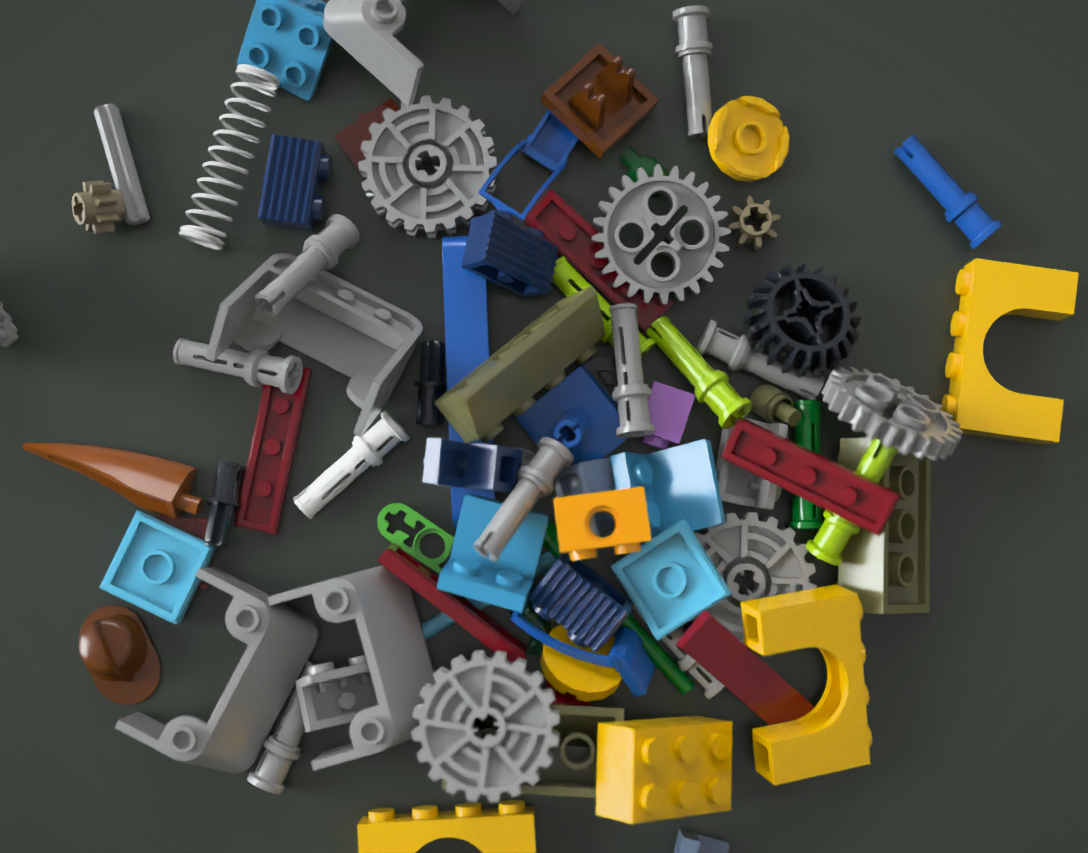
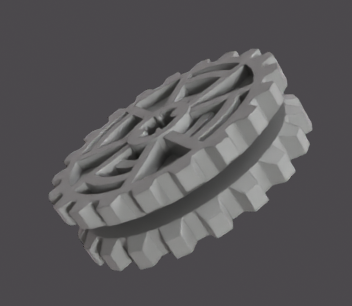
(434, 135)
(765, 551)
(500, 758)

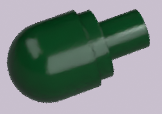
(635, 161)

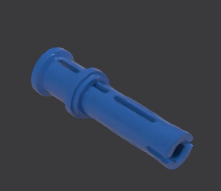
(959, 206)

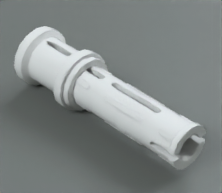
(365, 452)

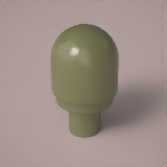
(774, 405)

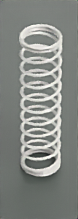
(244, 72)

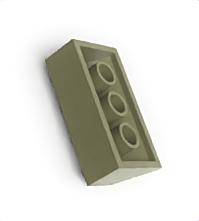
(523, 367)
(891, 568)
(575, 758)

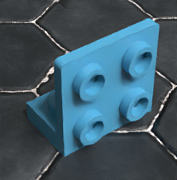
(288, 43)
(676, 485)
(502, 582)

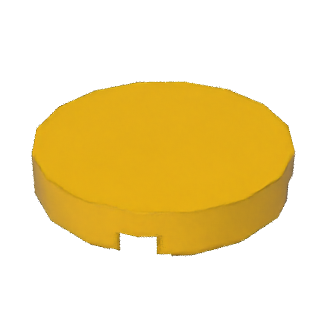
(748, 139)
(575, 676)

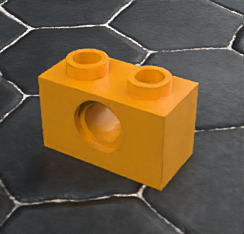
(625, 508)

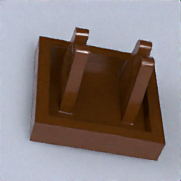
(599, 100)

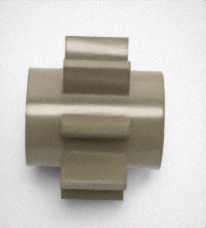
(98, 206)
(759, 213)

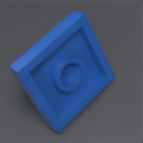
(577, 416)

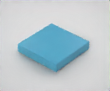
(157, 567)
(671, 579)

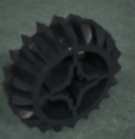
(796, 333)

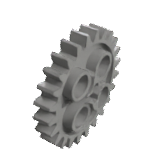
(632, 209)
(916, 424)

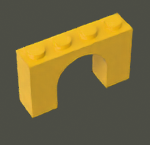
(974, 396)
(836, 729)
(490, 830)

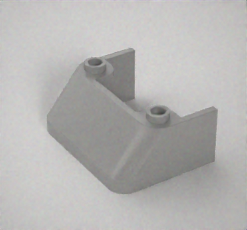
(368, 33)
(328, 323)
(393, 649)
(276, 656)

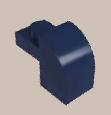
(471, 465)

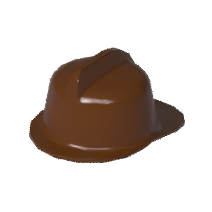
(119, 655)

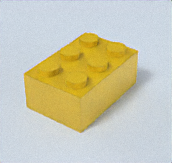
(663, 768)

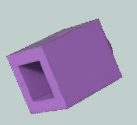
(669, 414)

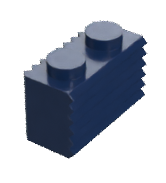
(294, 183)
(510, 254)
(580, 602)

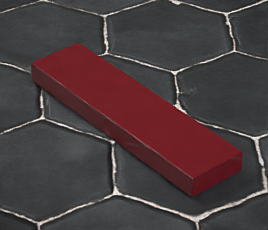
(573, 237)
(271, 457)
(810, 476)
(453, 605)
(742, 671)

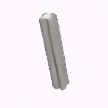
(121, 163)

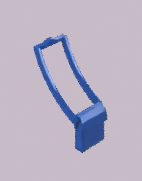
(548, 146)
(625, 655)

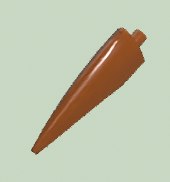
(141, 478)

